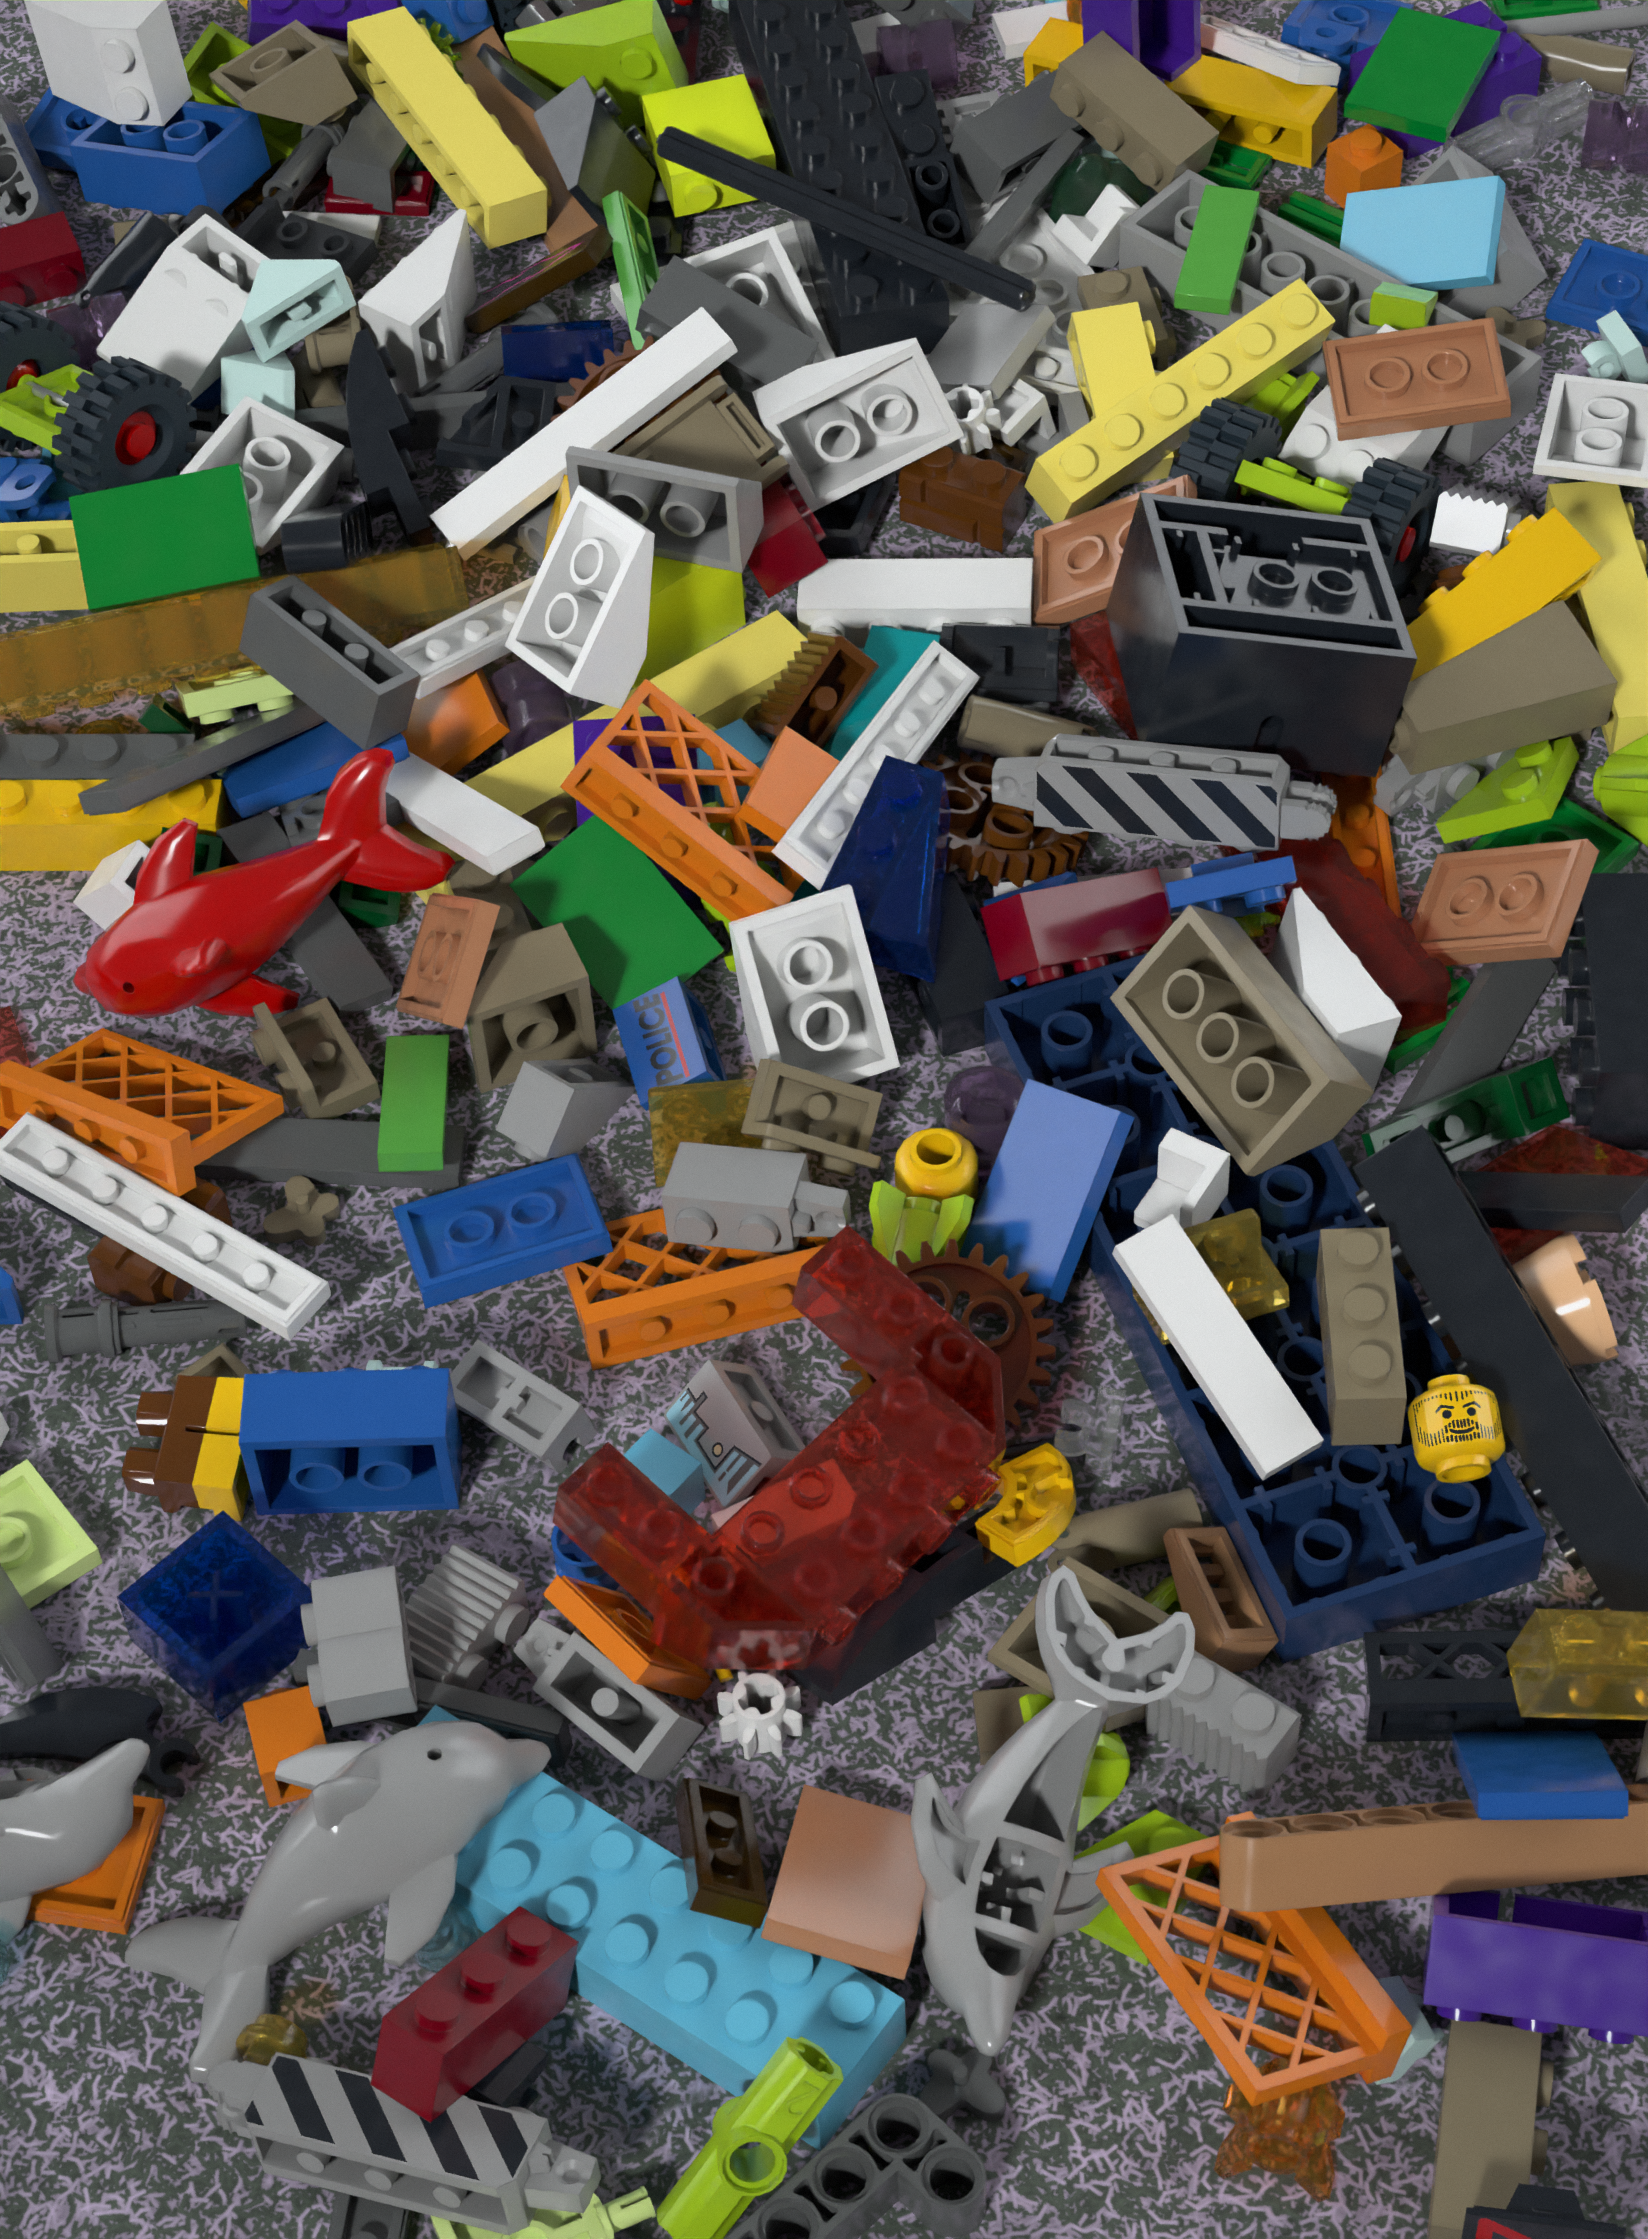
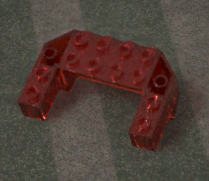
(842, 1513)

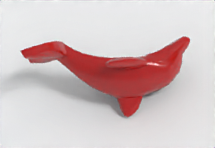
(207, 932)

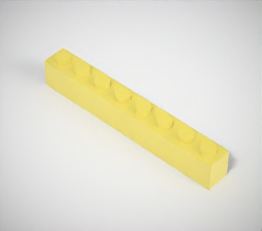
(713, 685)

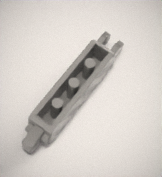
(1164, 793)
(346, 2136)

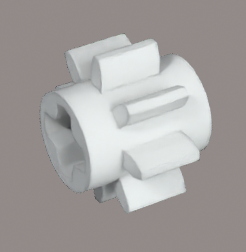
(976, 418)
(760, 1713)

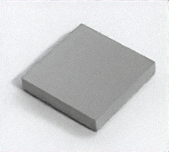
(988, 346)

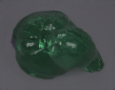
(1086, 179)

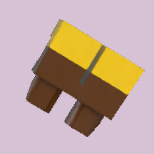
(199, 1447)

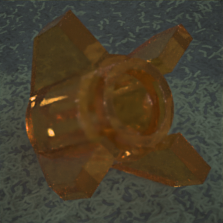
(1283, 2134)

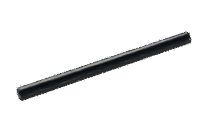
(847, 219)

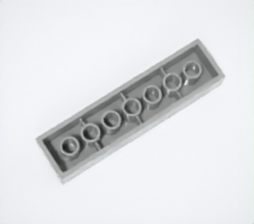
(1344, 285)

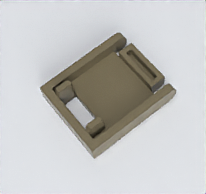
(710, 438)

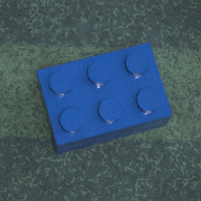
(195, 159)
(351, 1440)

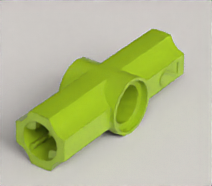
(770, 2112)

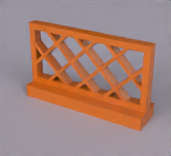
(663, 828)
(127, 1126)
(682, 1312)
(1299, 1944)

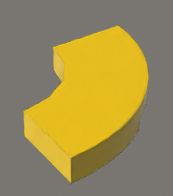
(1033, 1508)

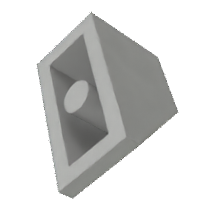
(560, 1106)

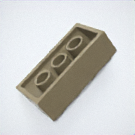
(1239, 1042)

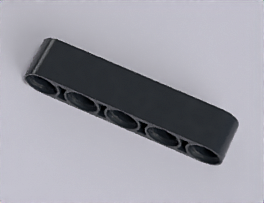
(327, 538)

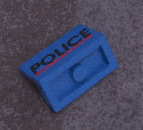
(668, 1039)

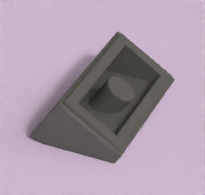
(24, 1647)

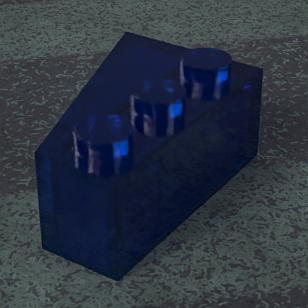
(898, 865)

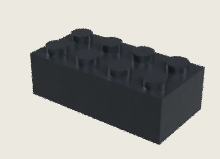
(1609, 1009)

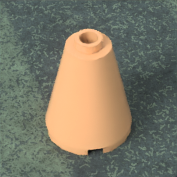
(1567, 1302)

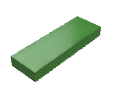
(1216, 250)
(414, 1103)

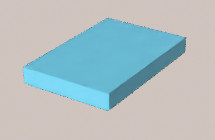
(1428, 232)

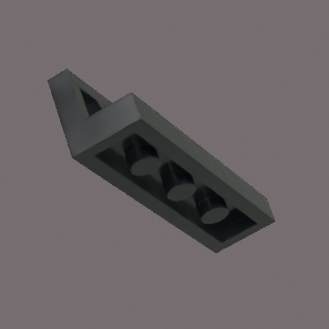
(1435, 1707)

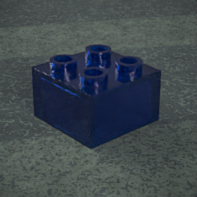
(218, 1615)

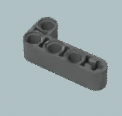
(23, 180)
(884, 2176)

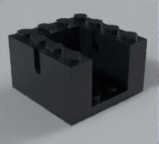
(1260, 633)

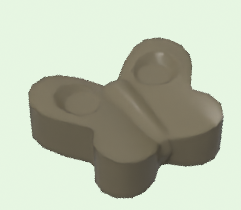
(1525, 332)
(303, 1215)

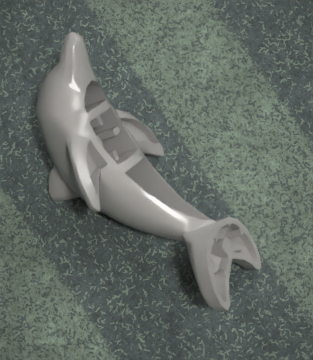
(62, 1825)
(371, 1832)
(1005, 1855)

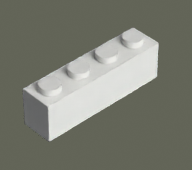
(914, 595)

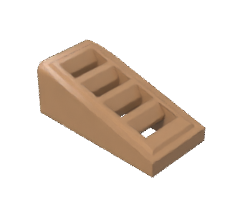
(1245, 1632)

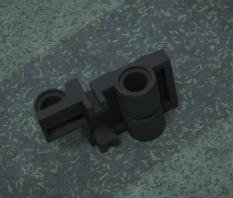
(296, 237)

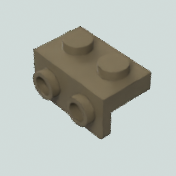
(1125, 287)
(315, 1060)
(813, 1115)

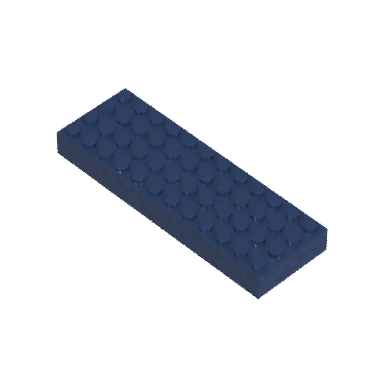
(1349, 1530)

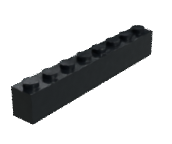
(1514, 1354)

